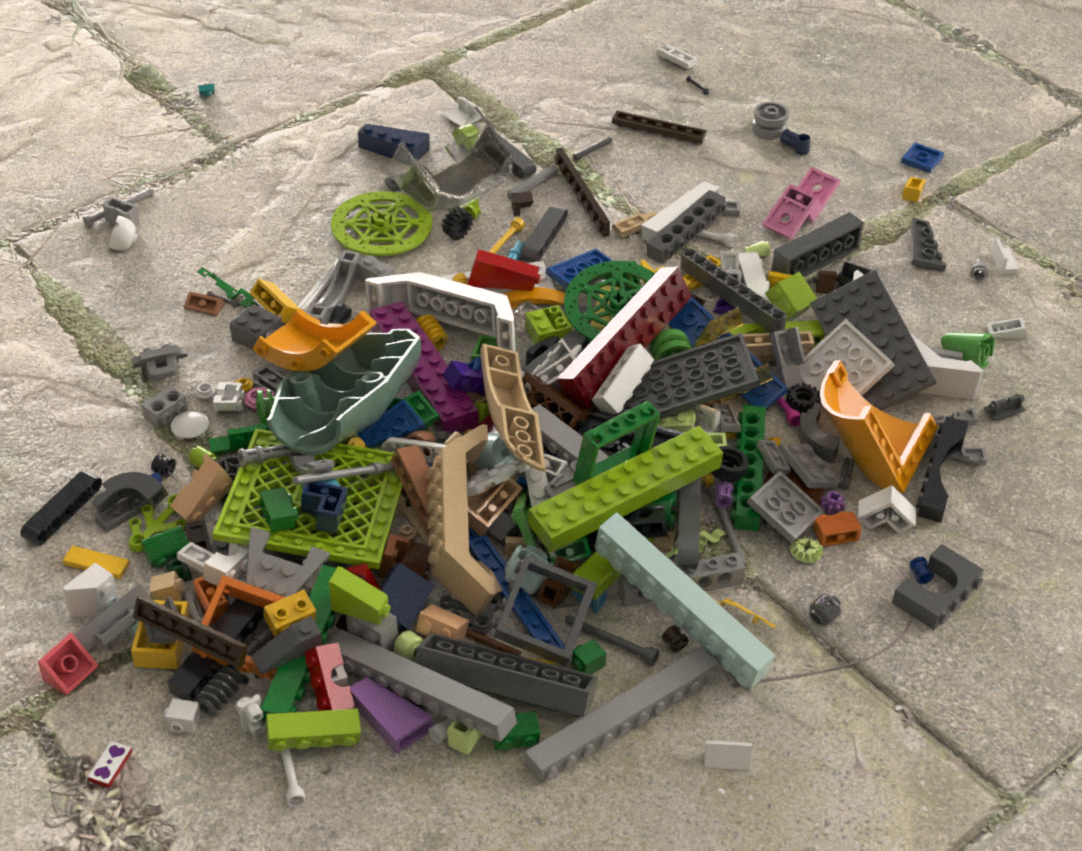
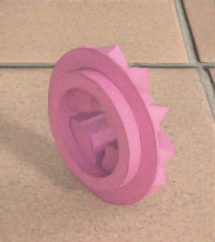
(251, 395)

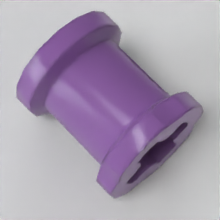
(724, 494)

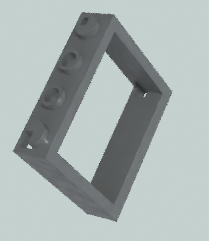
(529, 643)

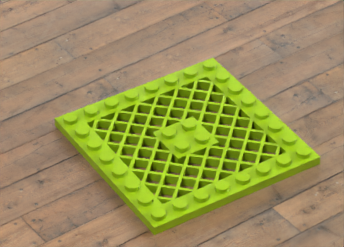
(369, 550)

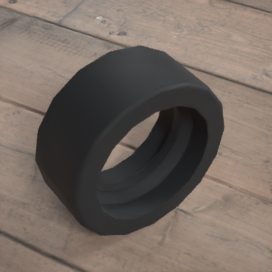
(736, 457)

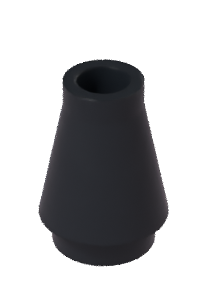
(341, 314)

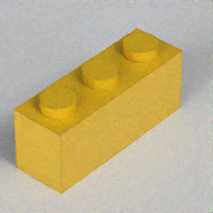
(274, 300)

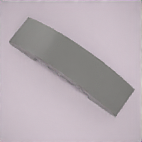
(306, 464)

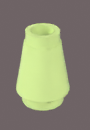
(762, 248)

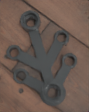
(482, 622)

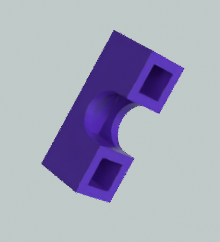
(463, 378)

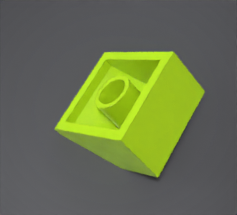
(791, 296)

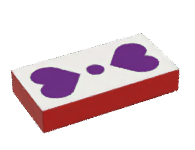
(110, 764)

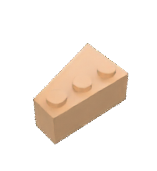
(203, 491)
(489, 504)

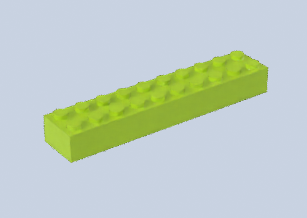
(624, 488)

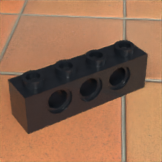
(648, 521)

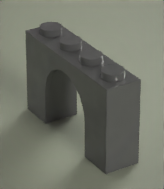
(935, 607)

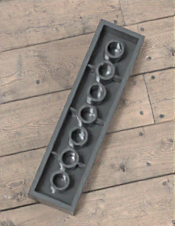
(508, 674)

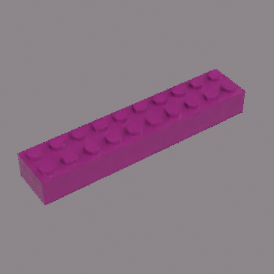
(454, 406)

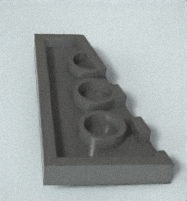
(924, 247)

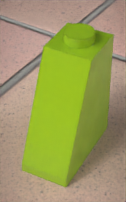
(357, 598)

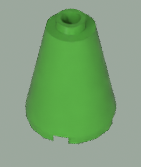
(972, 345)

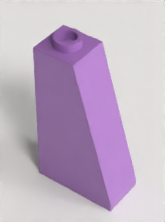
(390, 715)

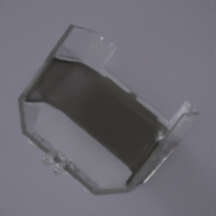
(479, 168)

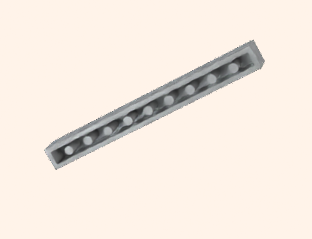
(425, 686)
(620, 715)

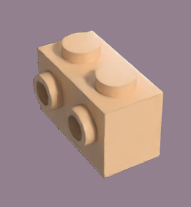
(441, 622)

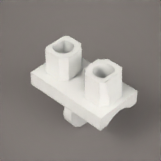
(251, 715)

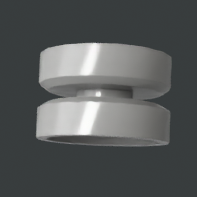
(770, 120)

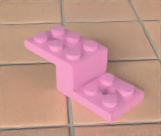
(801, 203)

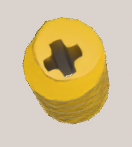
(433, 331)

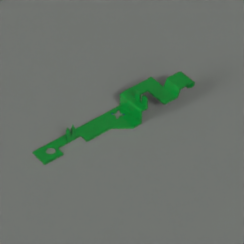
(247, 302)

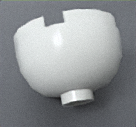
(123, 235)

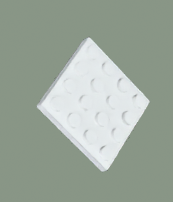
(858, 355)

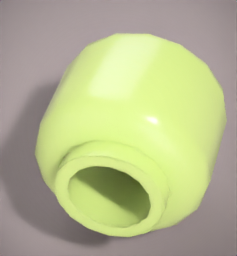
(407, 644)

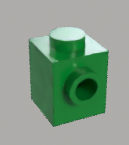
(588, 657)

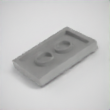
(808, 465)

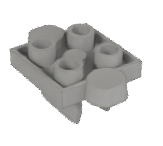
(167, 355)

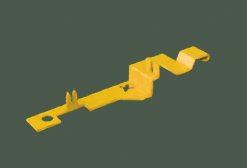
(728, 601)

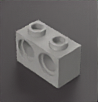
(164, 407)

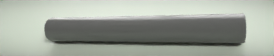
(586, 151)

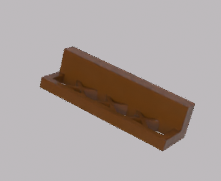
(555, 396)

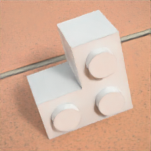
(887, 507)

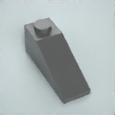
(288, 645)

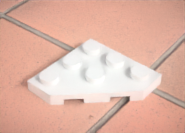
(498, 474)

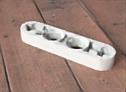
(400, 442)

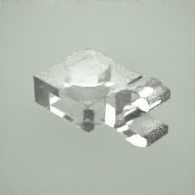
(521, 310)

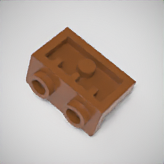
(394, 553)

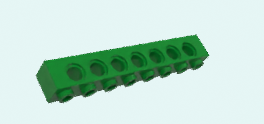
(752, 430)

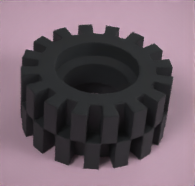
(457, 223)
(802, 392)

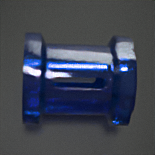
(922, 572)

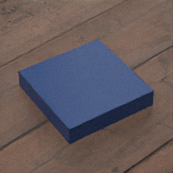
(922, 157)

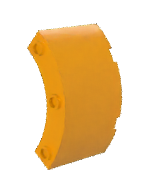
(308, 344)

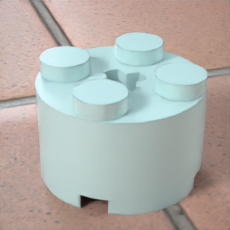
(494, 453)
(531, 581)

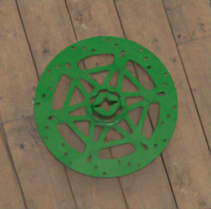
(617, 298)

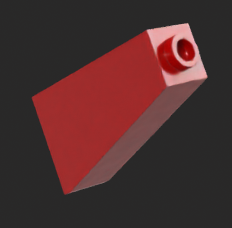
(502, 272)

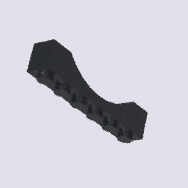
(935, 496)

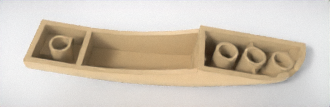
(509, 406)

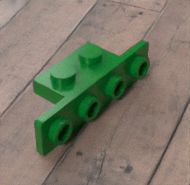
(236, 439)

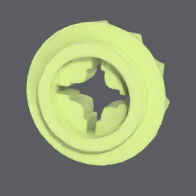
(812, 555)

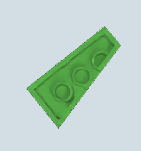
(520, 517)

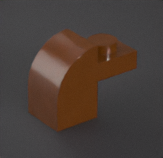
(554, 592)

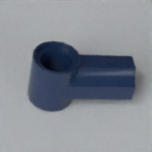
(800, 142)

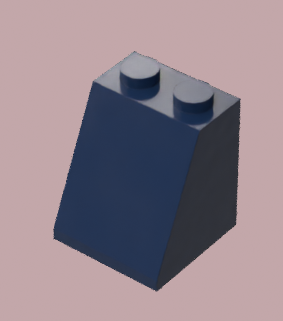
(405, 594)

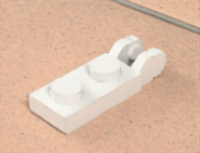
(677, 56)

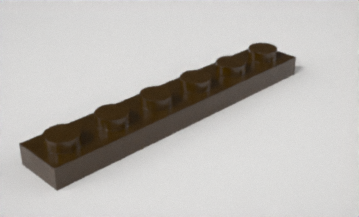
(659, 127)
(190, 631)

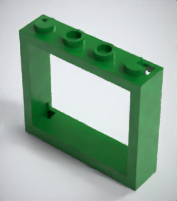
(641, 418)

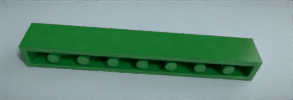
(291, 677)

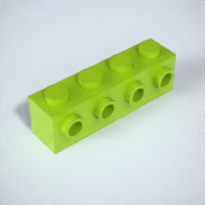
(312, 729)

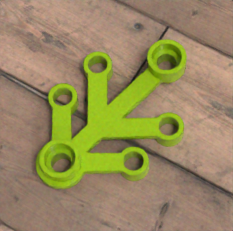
(152, 526)

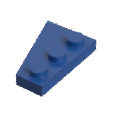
(395, 422)

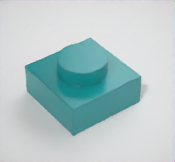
(206, 89)

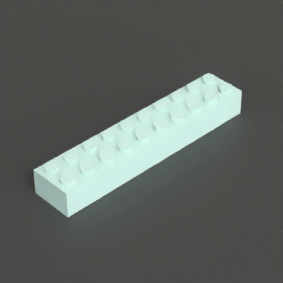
(684, 601)

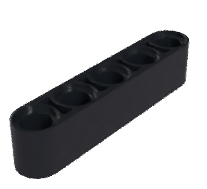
(61, 508)

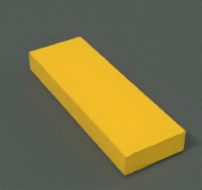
(84, 558)

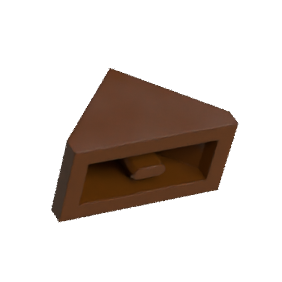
(825, 281)

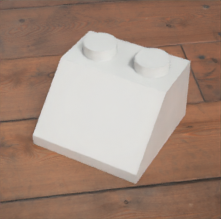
(90, 592)

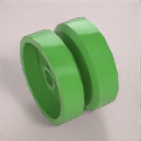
(669, 343)

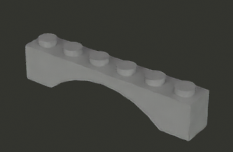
(341, 282)

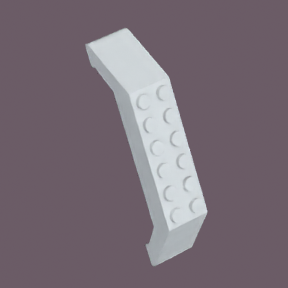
(448, 302)
(952, 376)

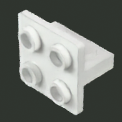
(707, 418)

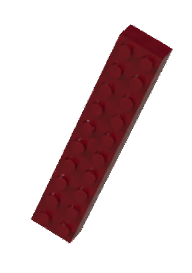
(635, 324)

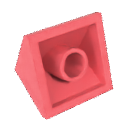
(66, 665)

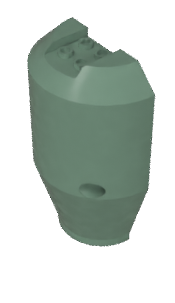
(345, 395)

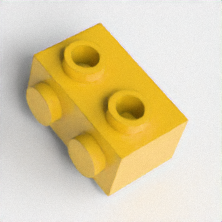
(288, 611)

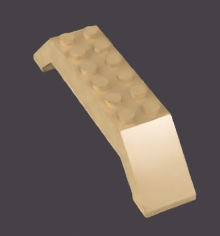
(449, 523)

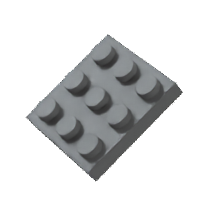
(785, 506)

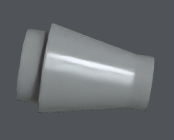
(979, 270)

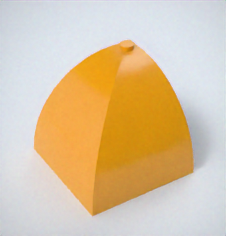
(880, 444)

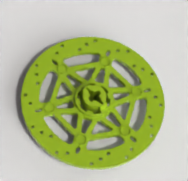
(381, 223)

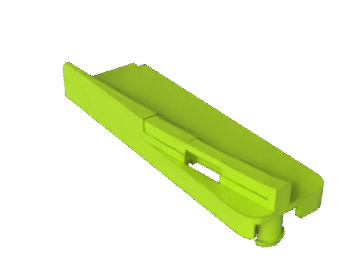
(599, 571)

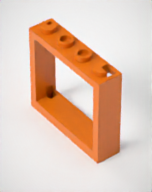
(246, 593)

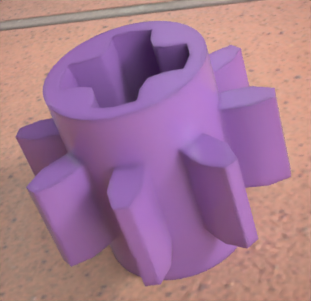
(832, 503)

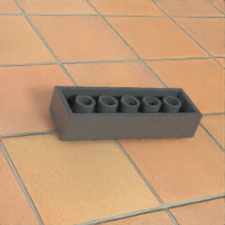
(819, 246)

